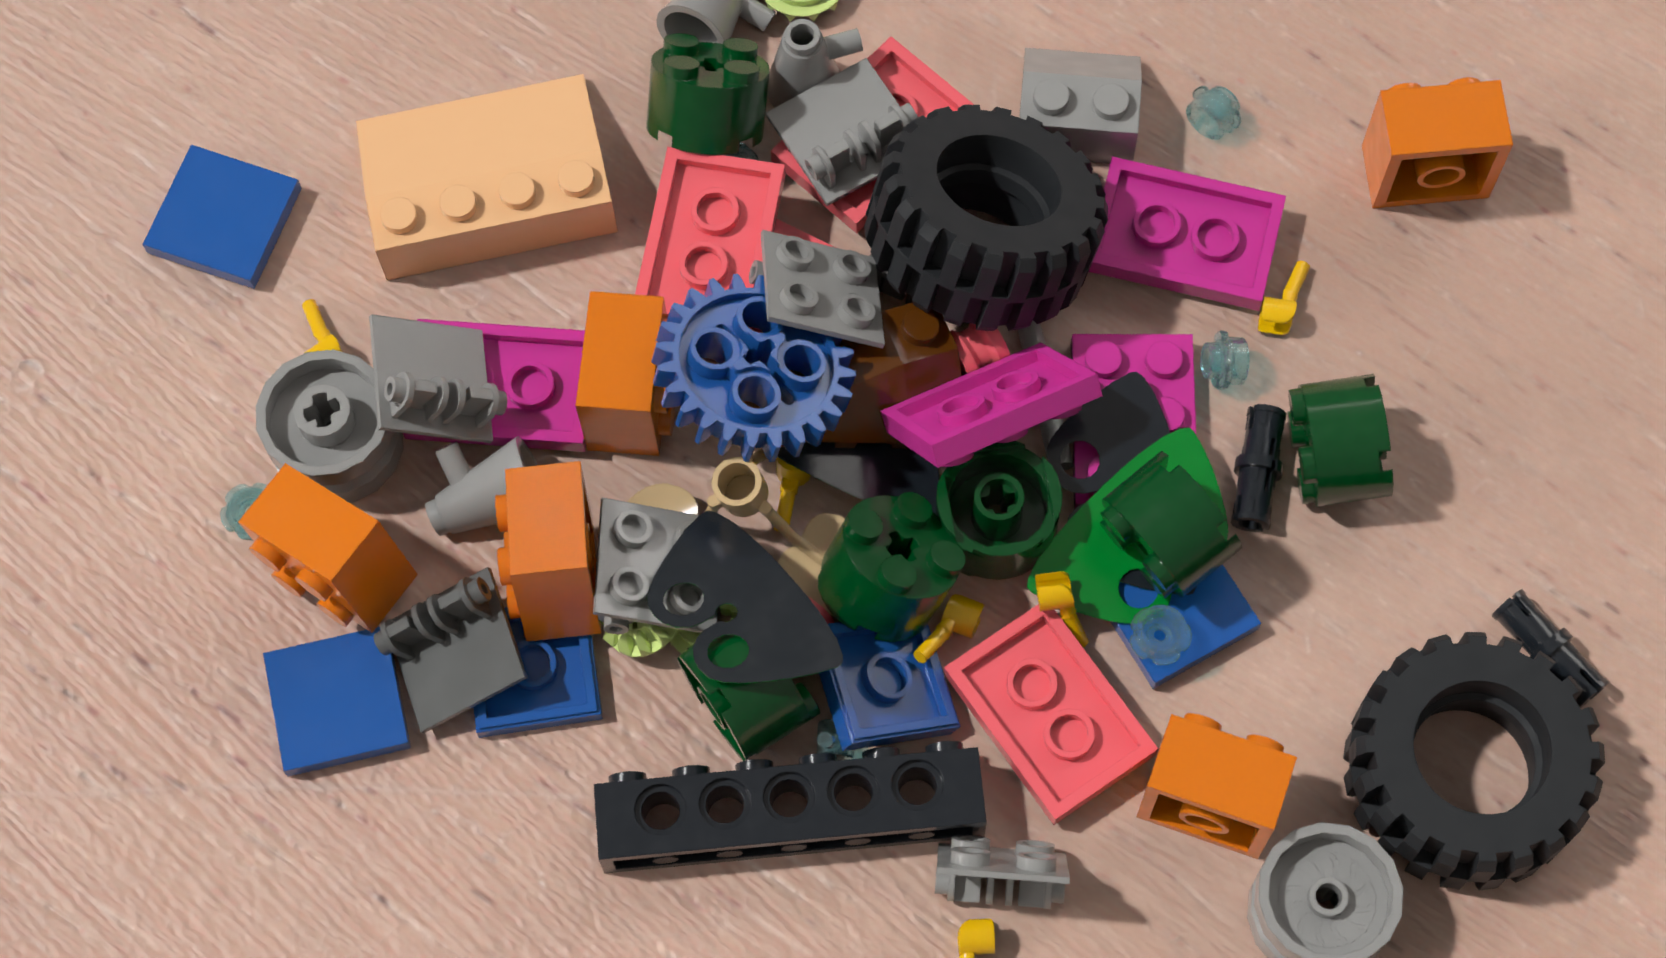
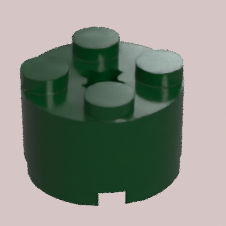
(707, 94)
(1342, 440)
(1027, 494)
(1169, 526)
(889, 566)
(747, 713)

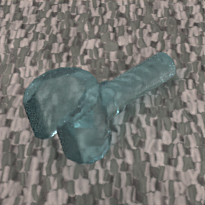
(828, 739)

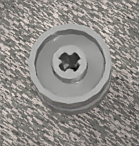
(324, 423)
(1321, 866)

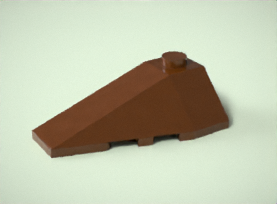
(915, 358)

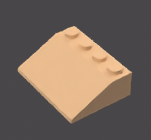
(484, 177)

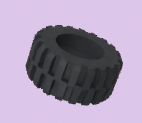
(974, 266)
(1519, 697)

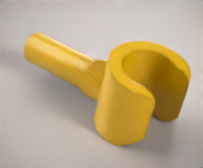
(1277, 314)
(325, 339)
(790, 481)
(1056, 593)
(959, 616)
(976, 938)

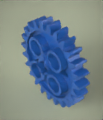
(749, 369)

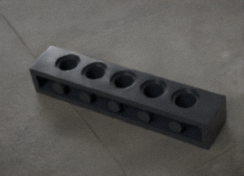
(760, 832)

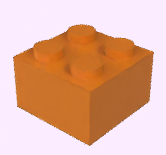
(1436, 142)
(615, 385)
(327, 549)
(548, 551)
(1217, 784)

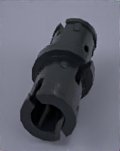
(1258, 468)
(1538, 634)

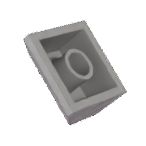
(1086, 99)

